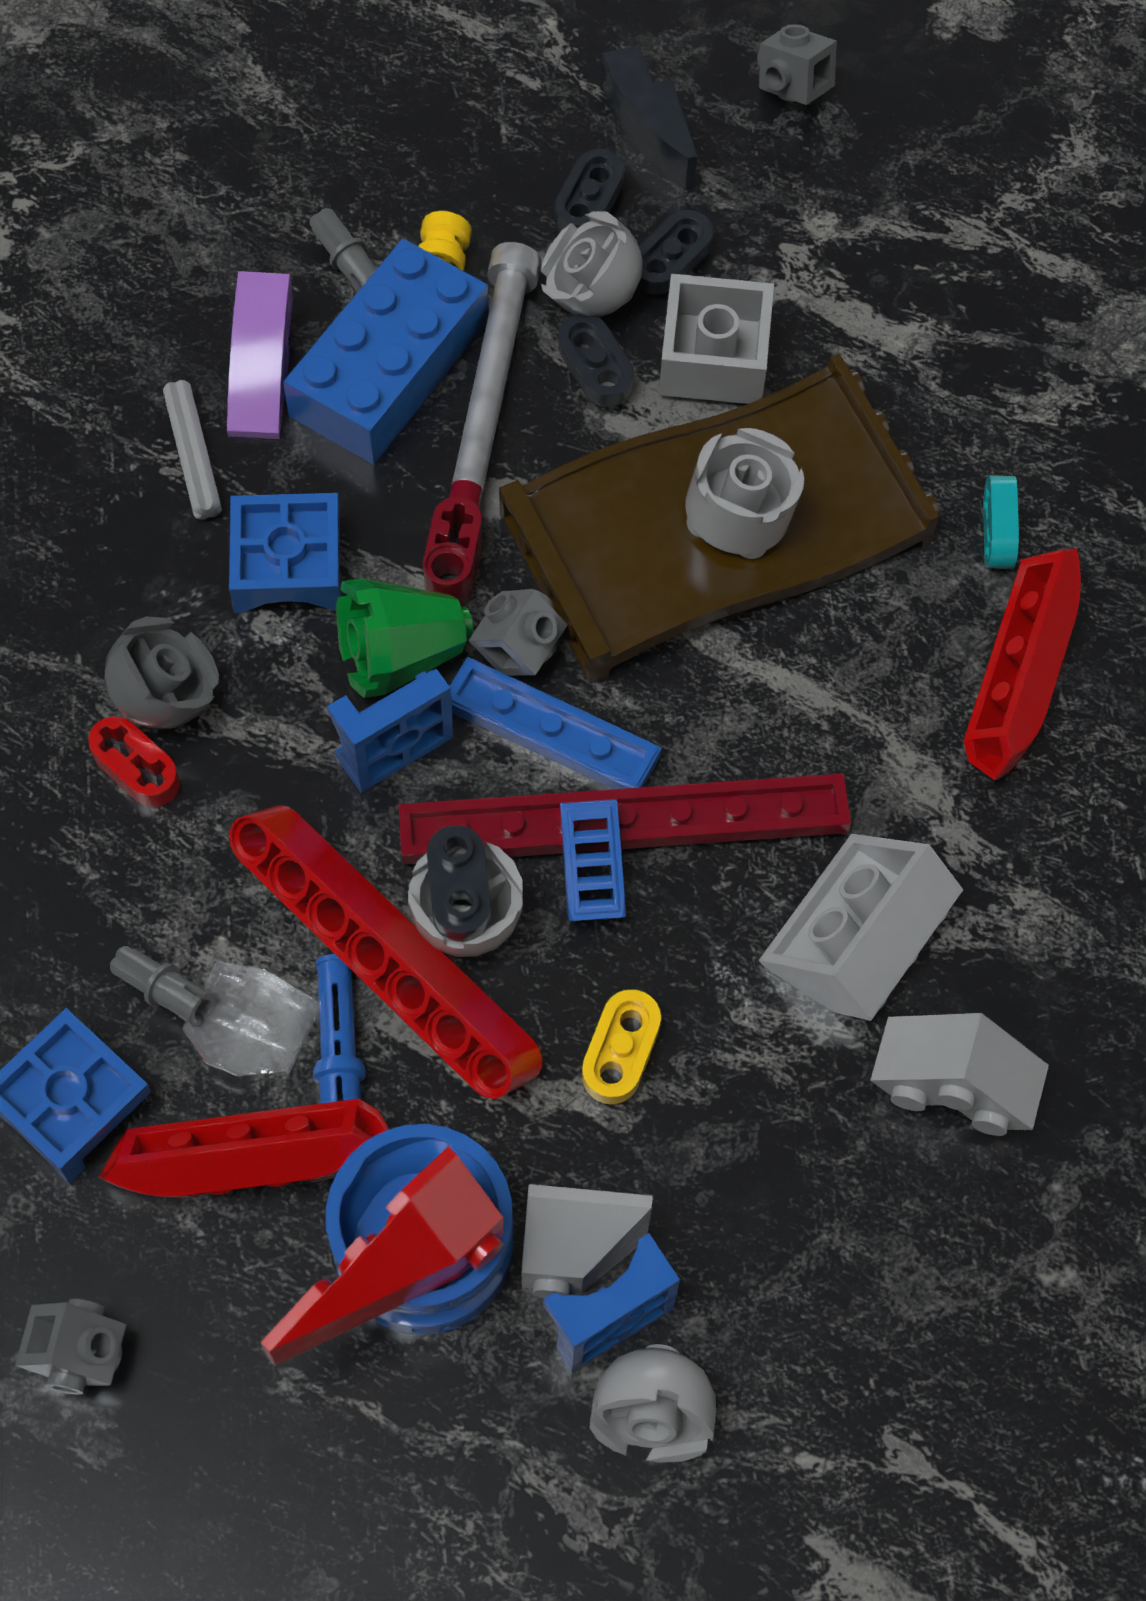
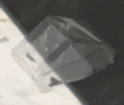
(255, 1022)

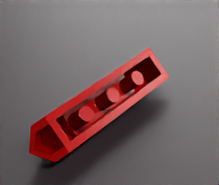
(1024, 661)
(241, 1150)

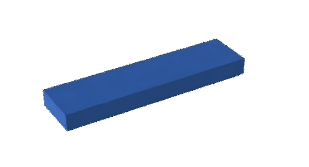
(552, 727)

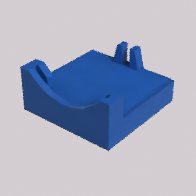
(284, 550)
(393, 729)
(67, 1093)
(608, 1317)

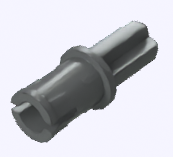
(346, 252)
(163, 985)

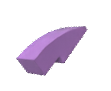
(259, 354)

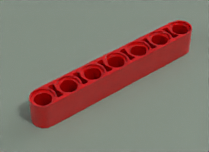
(386, 951)

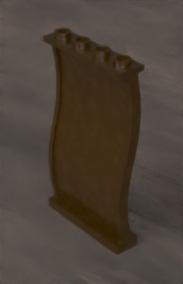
(629, 574)

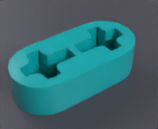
(1000, 522)

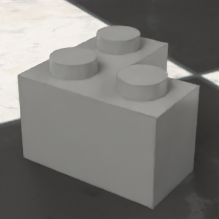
(961, 1065)

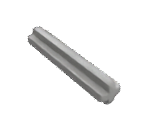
(192, 449)

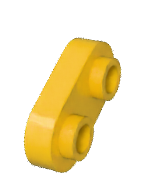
(621, 1049)

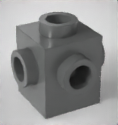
(797, 64)
(518, 631)
(71, 1345)

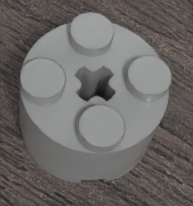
(743, 492)

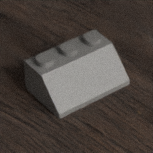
(863, 924)

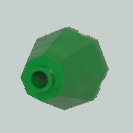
(397, 632)

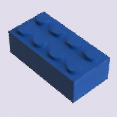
(387, 351)

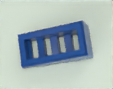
(598, 908)

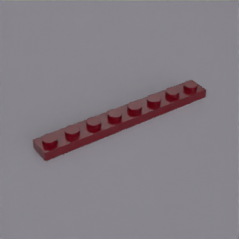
(645, 814)

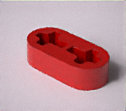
(126, 769)

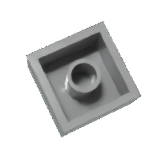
(716, 339)

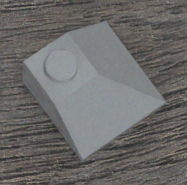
(578, 1236)

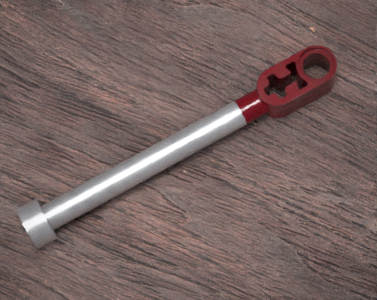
(513, 272)

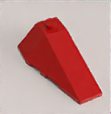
(431, 1238)

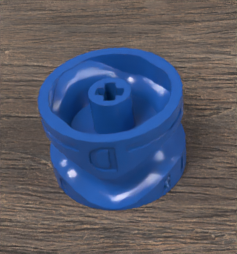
(374, 1178)

